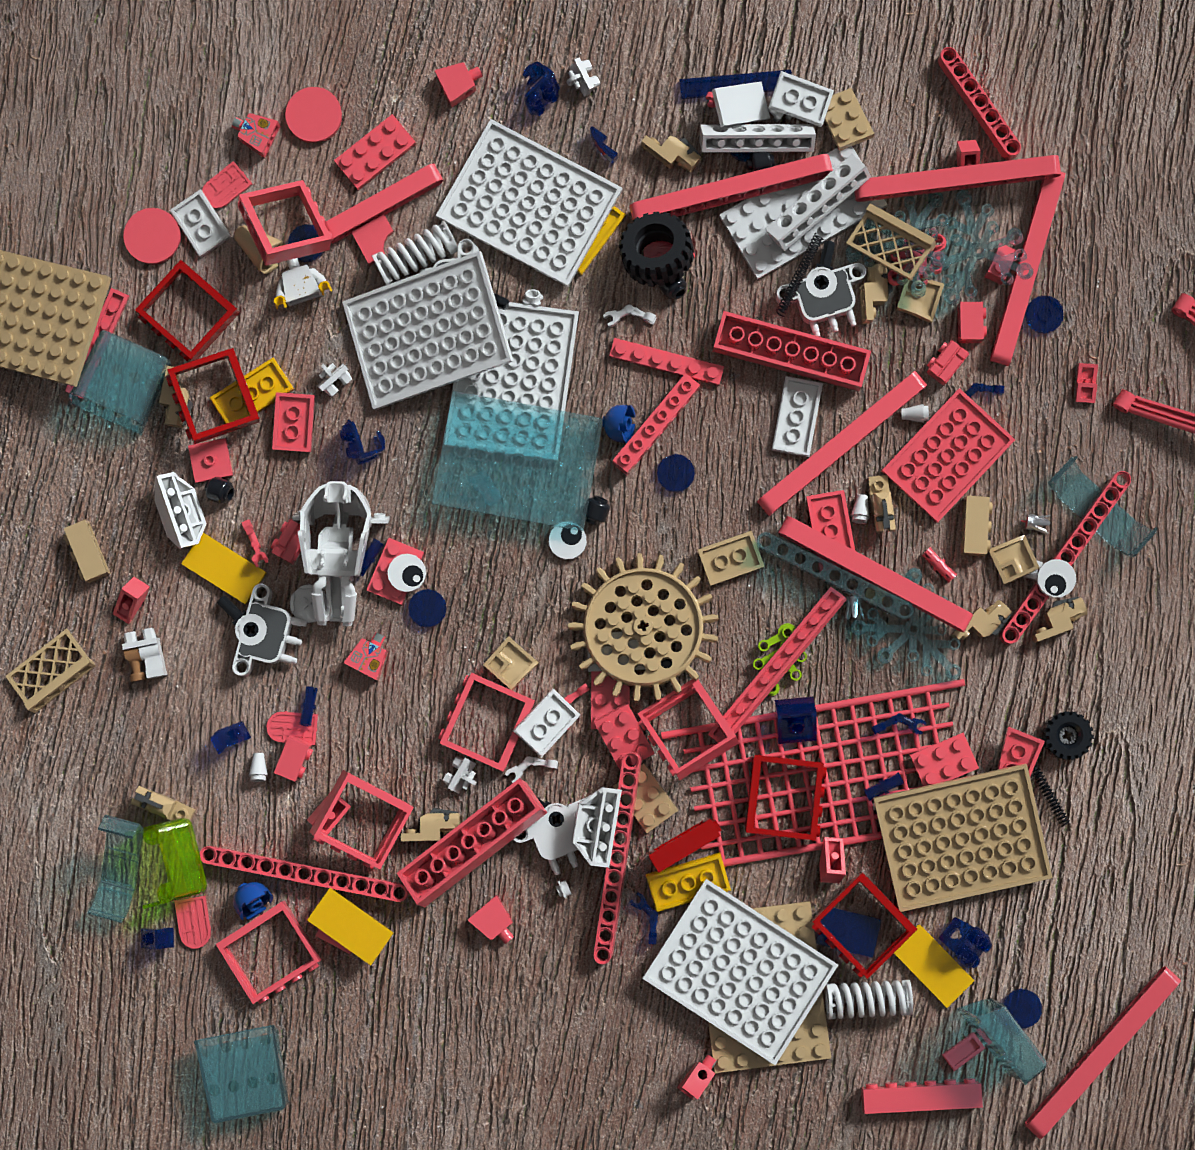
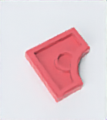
(372, 237)

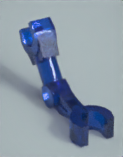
(995, 389)
(900, 718)
(642, 905)

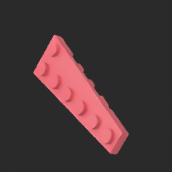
(1020, 749)

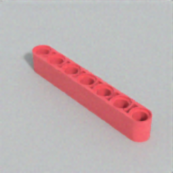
(978, 94)
(384, 201)

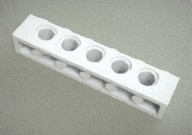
(757, 138)
(818, 202)

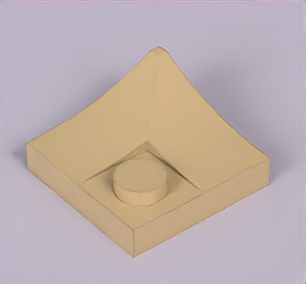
(924, 306)
(1014, 559)
(510, 663)

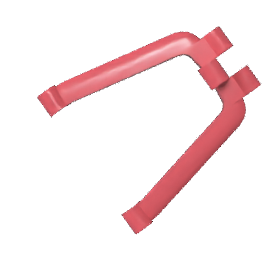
(1153, 410)

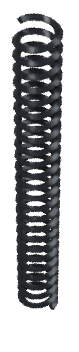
(809, 256)
(1051, 796)

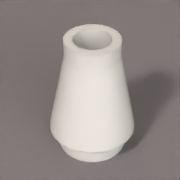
(916, 413)
(860, 511)
(258, 768)

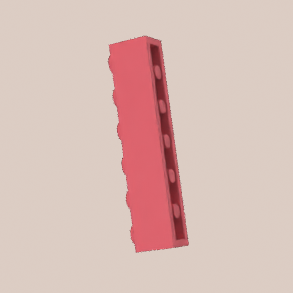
(921, 1096)

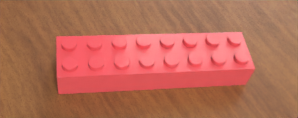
(791, 351)
(471, 843)

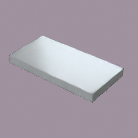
(797, 416)

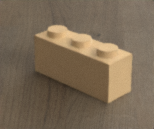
(976, 526)
(86, 551)

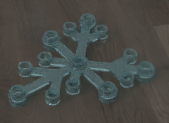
(920, 224)
(973, 229)
(929, 646)

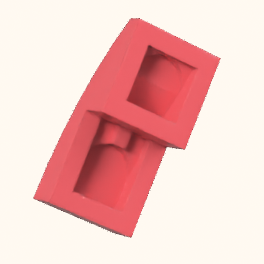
(1086, 382)

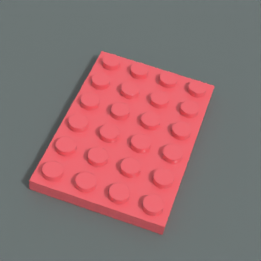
(948, 455)

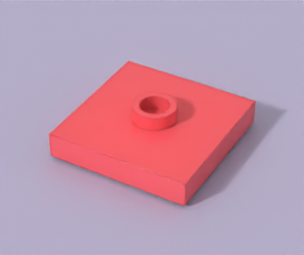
(210, 460)

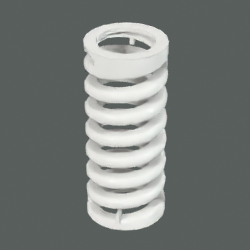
(420, 244)
(903, 991)

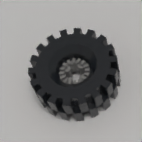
(1073, 724)

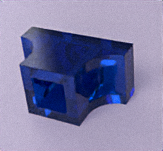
(230, 737)
(157, 938)

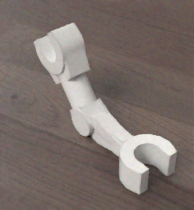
(627, 310)
(528, 761)

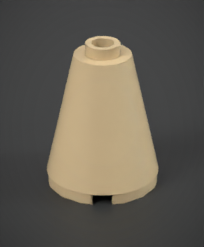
(247, 244)

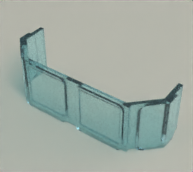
(1118, 527)
(118, 868)

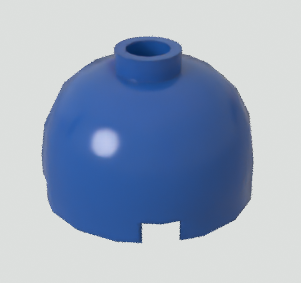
(619, 423)
(250, 899)

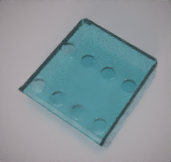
(120, 379)
(1004, 1039)
(243, 1074)

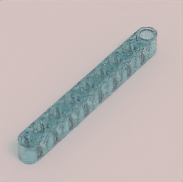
(845, 576)

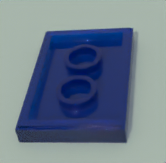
(852, 930)

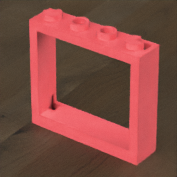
(290, 251)
(668, 702)
(453, 716)
(390, 837)
(279, 985)

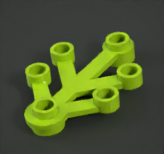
(773, 640)

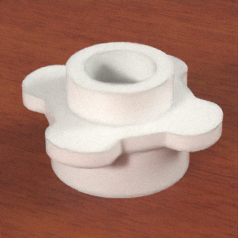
(532, 297)
(563, 889)

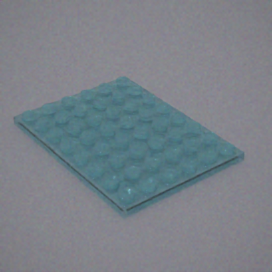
(517, 461)

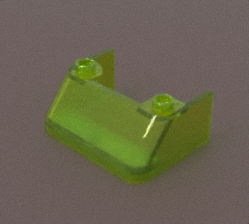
(180, 860)

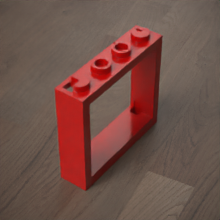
(215, 331)
(184, 414)
(753, 794)
(684, 844)
(909, 928)

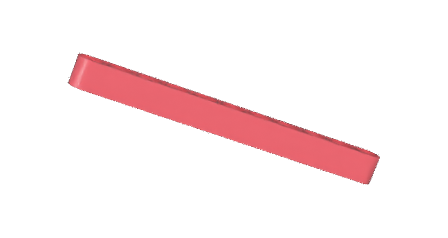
(959, 178)
(736, 188)
(1020, 288)
(841, 443)
(1068, 548)
(875, 573)
(620, 868)
(294, 875)
(1102, 1052)

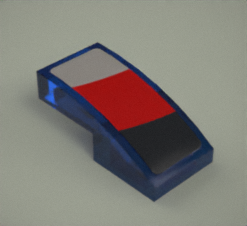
(600, 142)

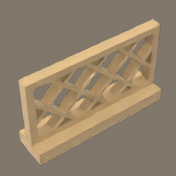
(902, 230)
(61, 682)

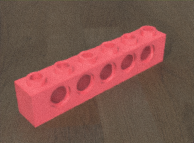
(656, 424)

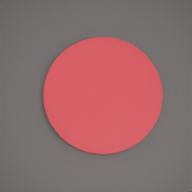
(313, 114)
(152, 236)

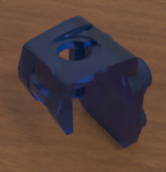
(543, 91)
(355, 447)
(969, 946)

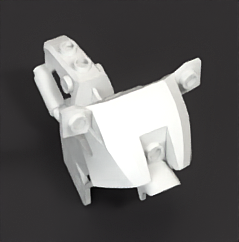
(334, 558)

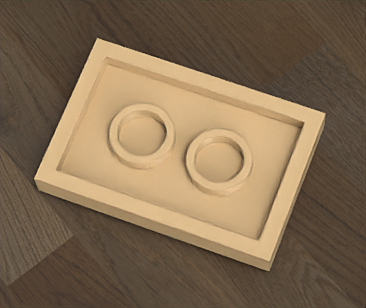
(847, 120)
(730, 558)
(652, 801)

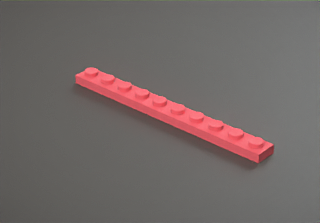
(780, 662)

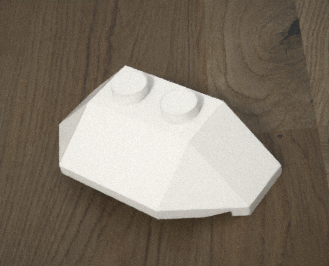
(179, 510)
(596, 826)

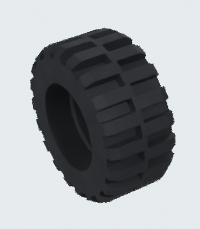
(652, 229)

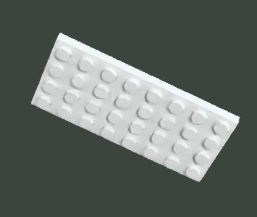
(749, 219)

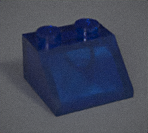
(796, 720)

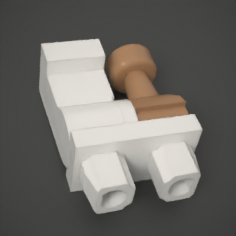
(144, 650)

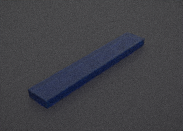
(701, 86)

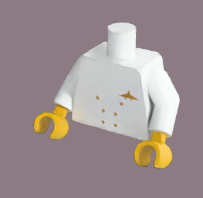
(299, 285)

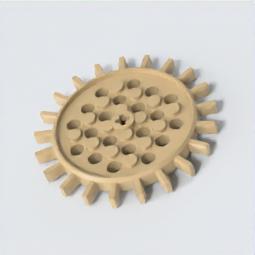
(689, 616)

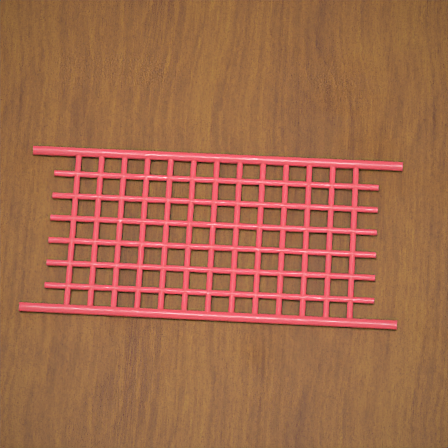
(798, 849)

